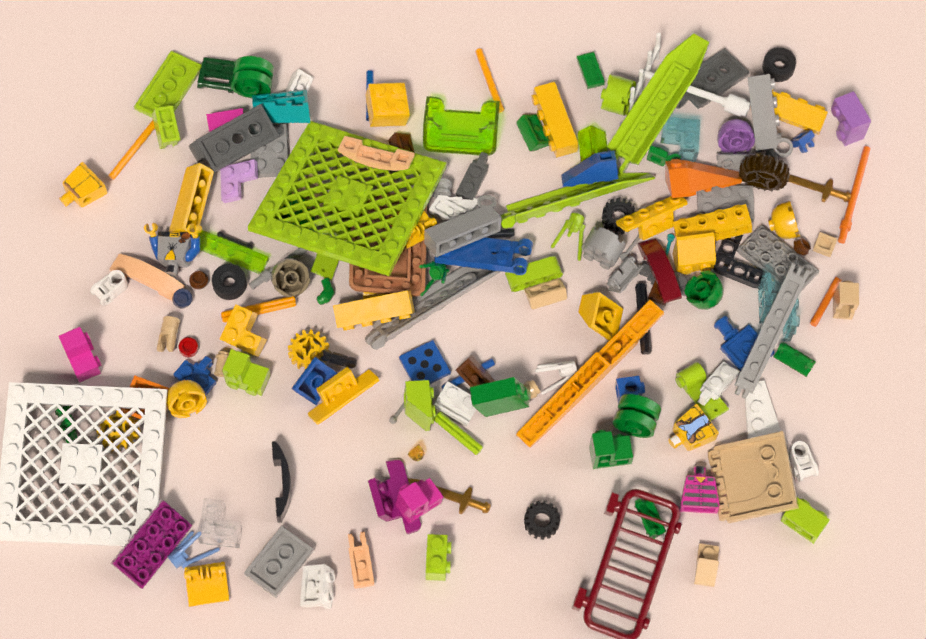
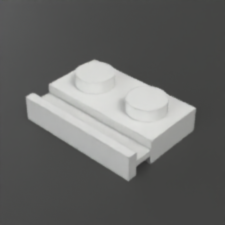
(455, 403)

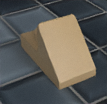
(706, 565)

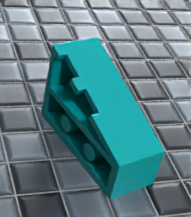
(285, 106)

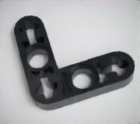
(728, 259)

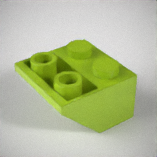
(418, 403)

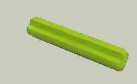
(458, 433)

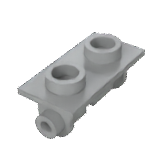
(731, 161)
(619, 281)

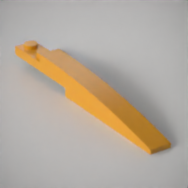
(590, 374)

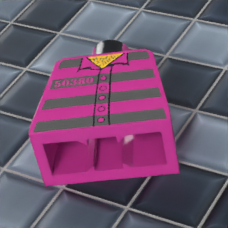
(699, 493)

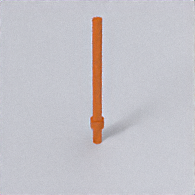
(845, 225)

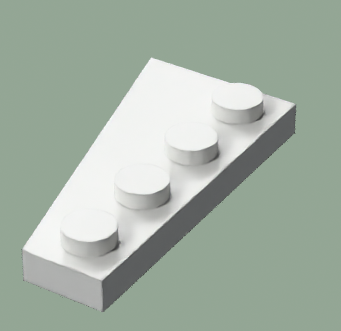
(760, 413)

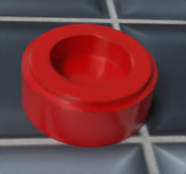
(188, 347)

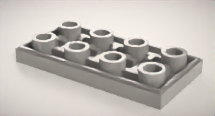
(774, 256)

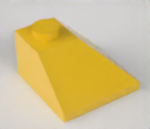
(601, 314)

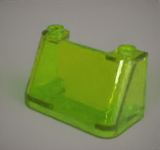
(460, 130)

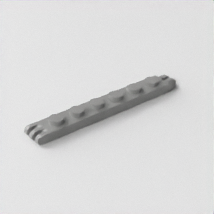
(771, 330)

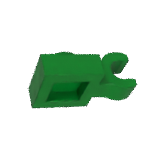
(659, 156)

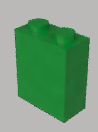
(500, 397)

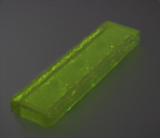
(232, 252)

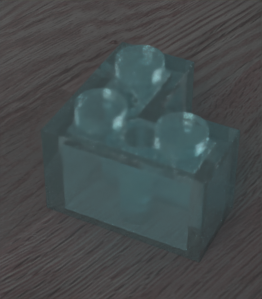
(682, 133)

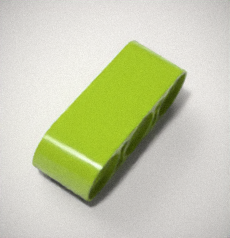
(537, 273)

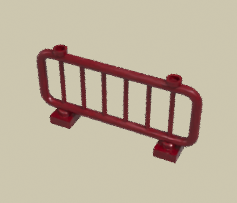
(621, 508)

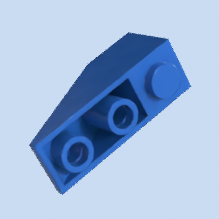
(594, 169)

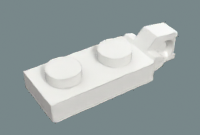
(717, 383)

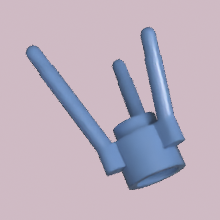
(178, 556)

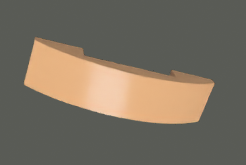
(375, 157)
(147, 275)

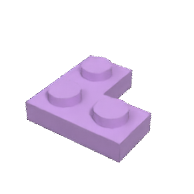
(233, 176)

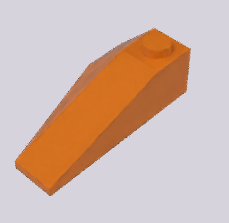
(688, 177)

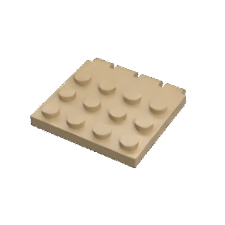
(753, 477)

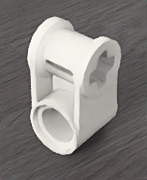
(108, 289)
(802, 465)

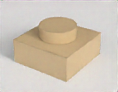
(825, 244)

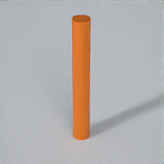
(825, 302)

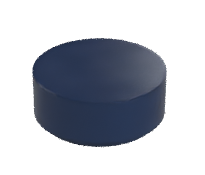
(182, 298)

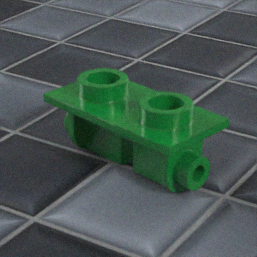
(794, 359)
(648, 508)

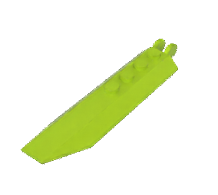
(658, 101)
(567, 196)

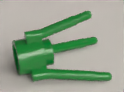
(436, 272)

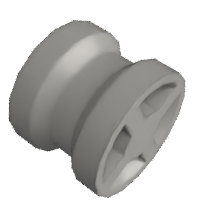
(443, 188)

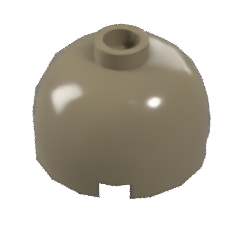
(290, 277)

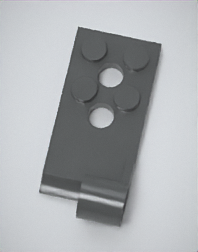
(722, 82)
(218, 144)

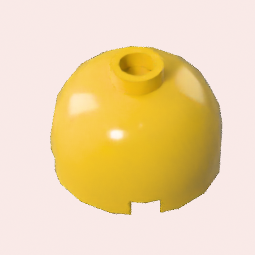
(784, 221)
(185, 398)

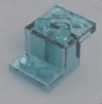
(766, 296)

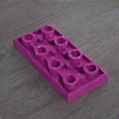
(151, 544)

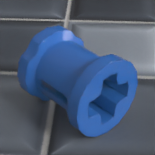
(726, 328)

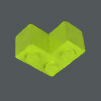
(245, 375)

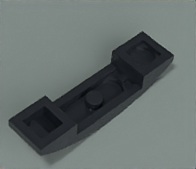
(282, 503)

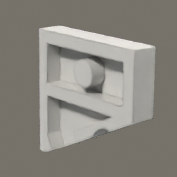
(451, 207)

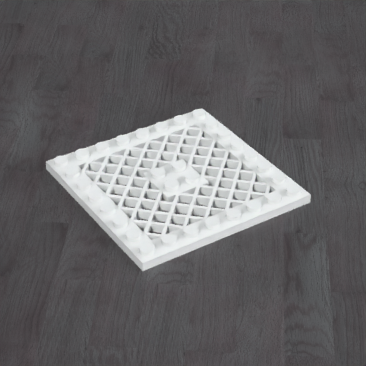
(79, 462)

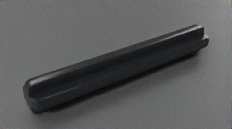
(641, 300)

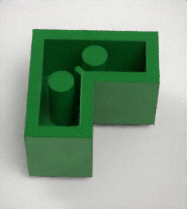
(609, 450)

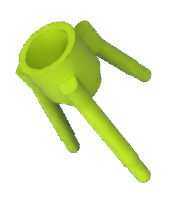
(573, 224)

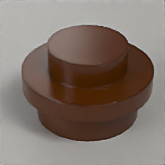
(801, 246)
(198, 280)

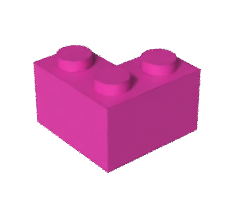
(78, 350)
(418, 499)

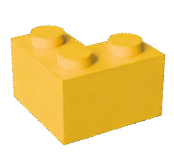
(238, 331)

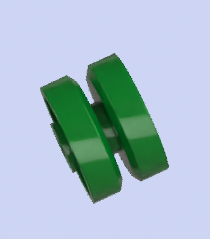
(252, 76)
(637, 416)

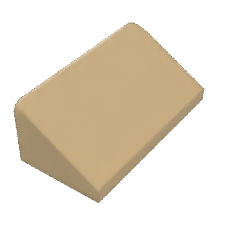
(546, 293)

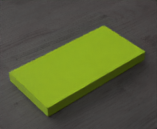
(169, 84)

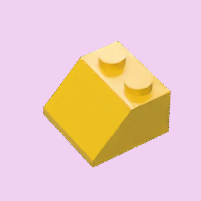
(694, 253)

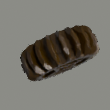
(764, 172)

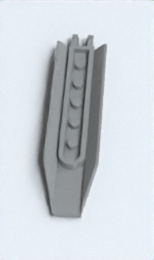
(438, 296)

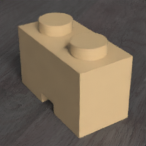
(845, 300)

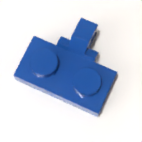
(198, 372)

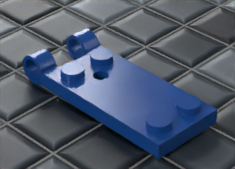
(481, 255)

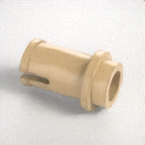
(221, 359)

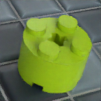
(617, 95)

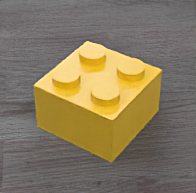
(387, 104)

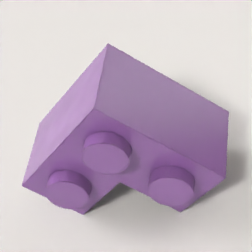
(851, 117)

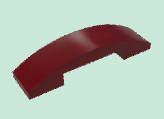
(661, 270)

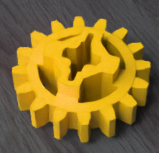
(302, 348)
(113, 436)

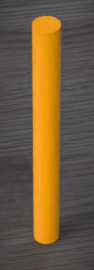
(488, 77)
(133, 149)

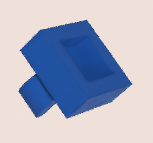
(802, 139)

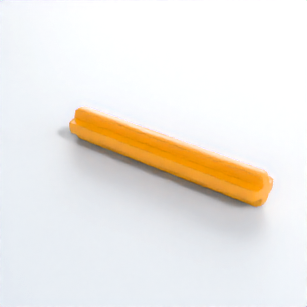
(265, 307)

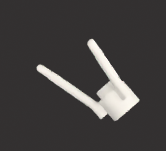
(565, 369)

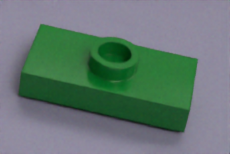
(590, 70)

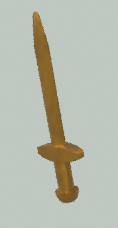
(826, 190)
(464, 500)

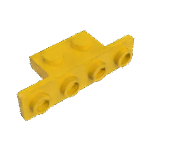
(653, 218)
(340, 391)

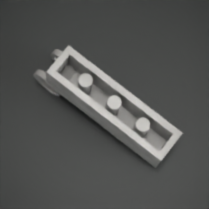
(764, 116)
(464, 228)

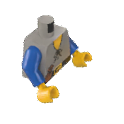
(174, 248)

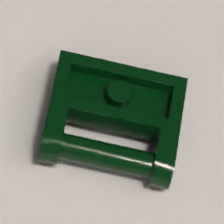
(216, 69)

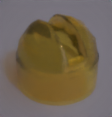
(416, 453)

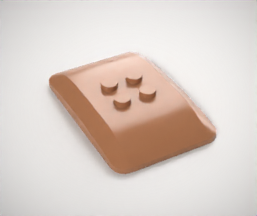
(405, 274)

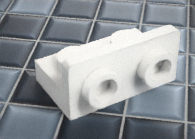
(317, 586)

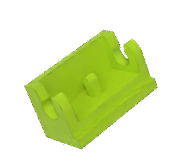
(165, 126)

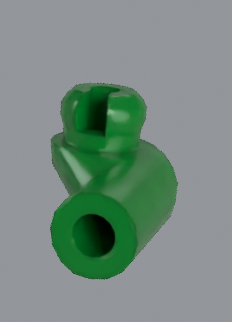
(328, 292)

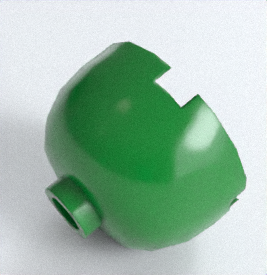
(704, 291)

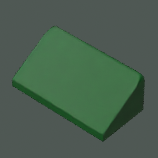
(532, 132)

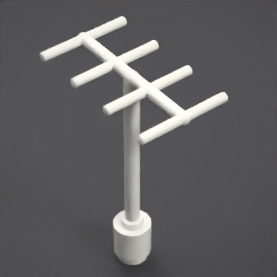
(731, 104)

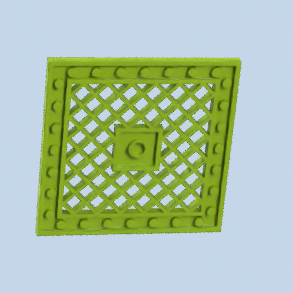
(348, 198)

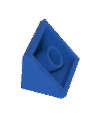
(313, 377)

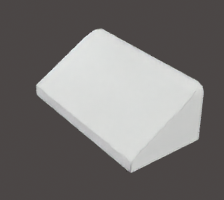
(299, 81)

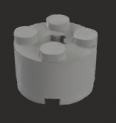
(603, 247)

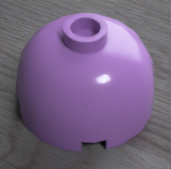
(735, 136)

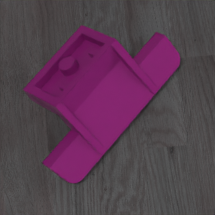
(386, 494)

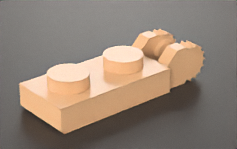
(360, 562)

